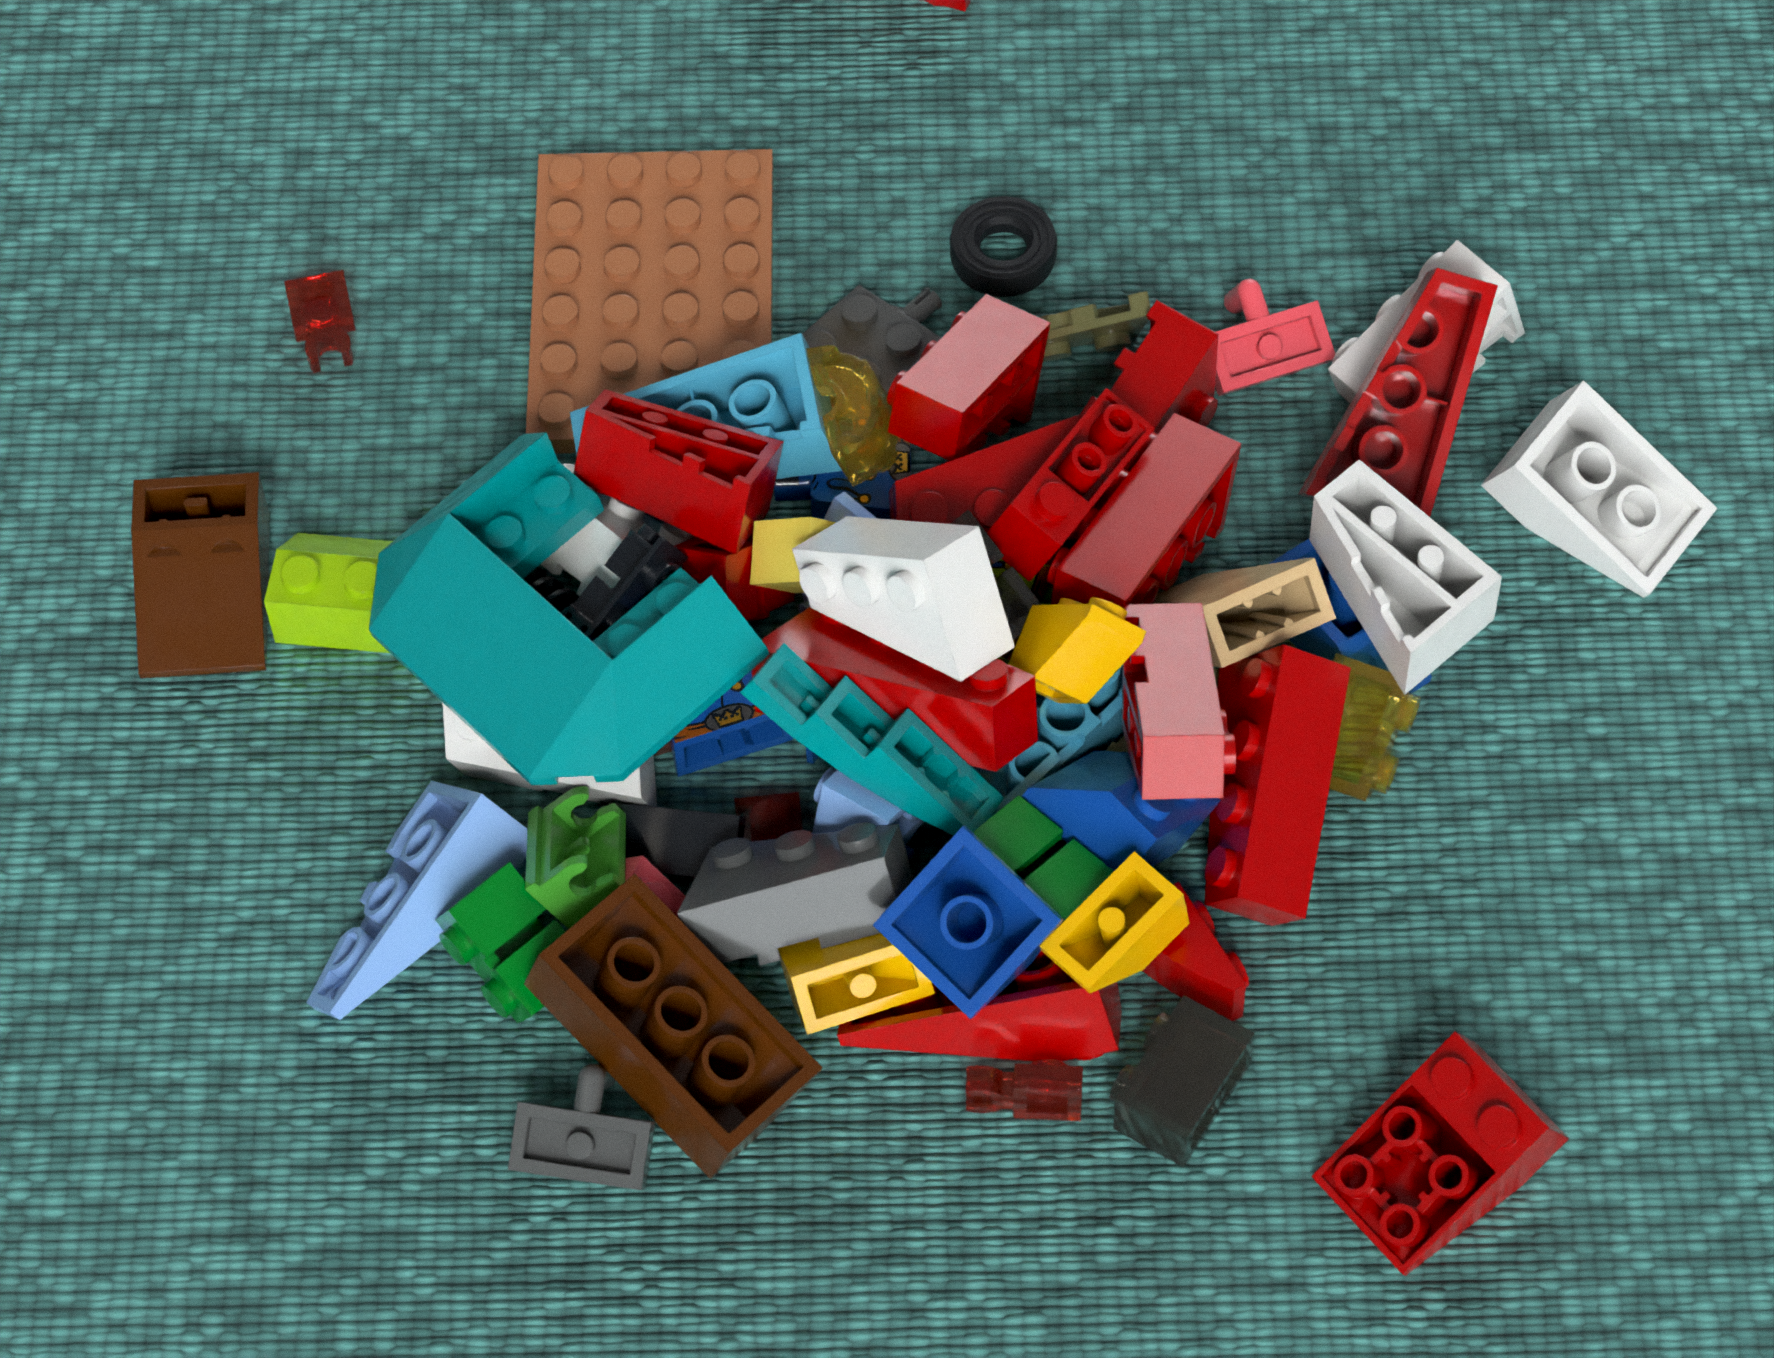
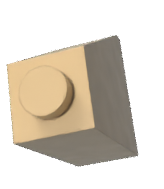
(1255, 606)

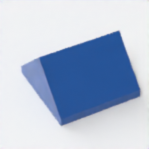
(968, 923)

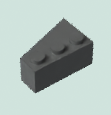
(795, 890)

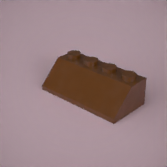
(671, 1025)

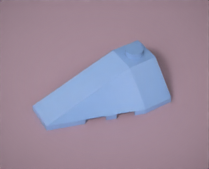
(440, 855)

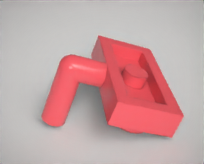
(1267, 343)

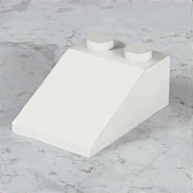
(1599, 491)

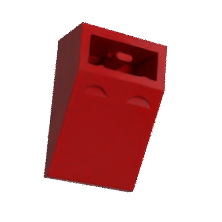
(1439, 1154)

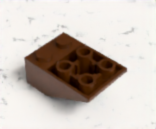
(200, 574)

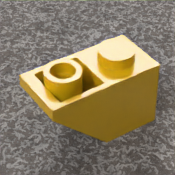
(1075, 647)

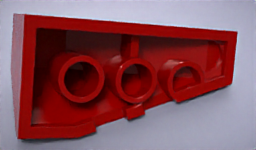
(1030, 1020)

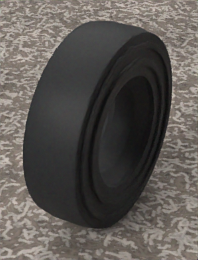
(1008, 216)

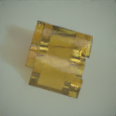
(858, 414)
(1368, 730)

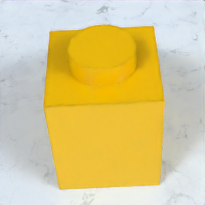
(1119, 926)
(849, 980)

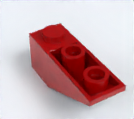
(1069, 484)

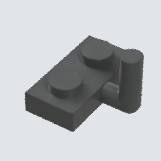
(581, 1140)

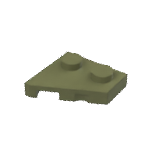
(1104, 327)

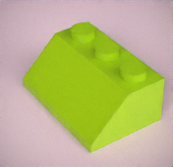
(324, 592)

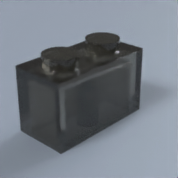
(1181, 1080)

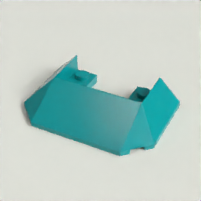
(516, 667)

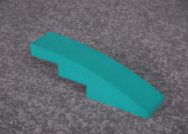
(887, 756)

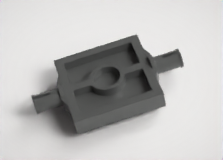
(877, 331)

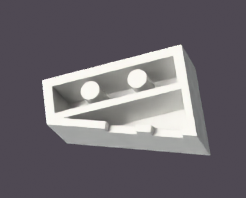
(1358, 355)
(1401, 573)

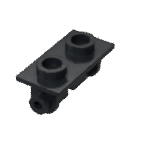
(642, 564)

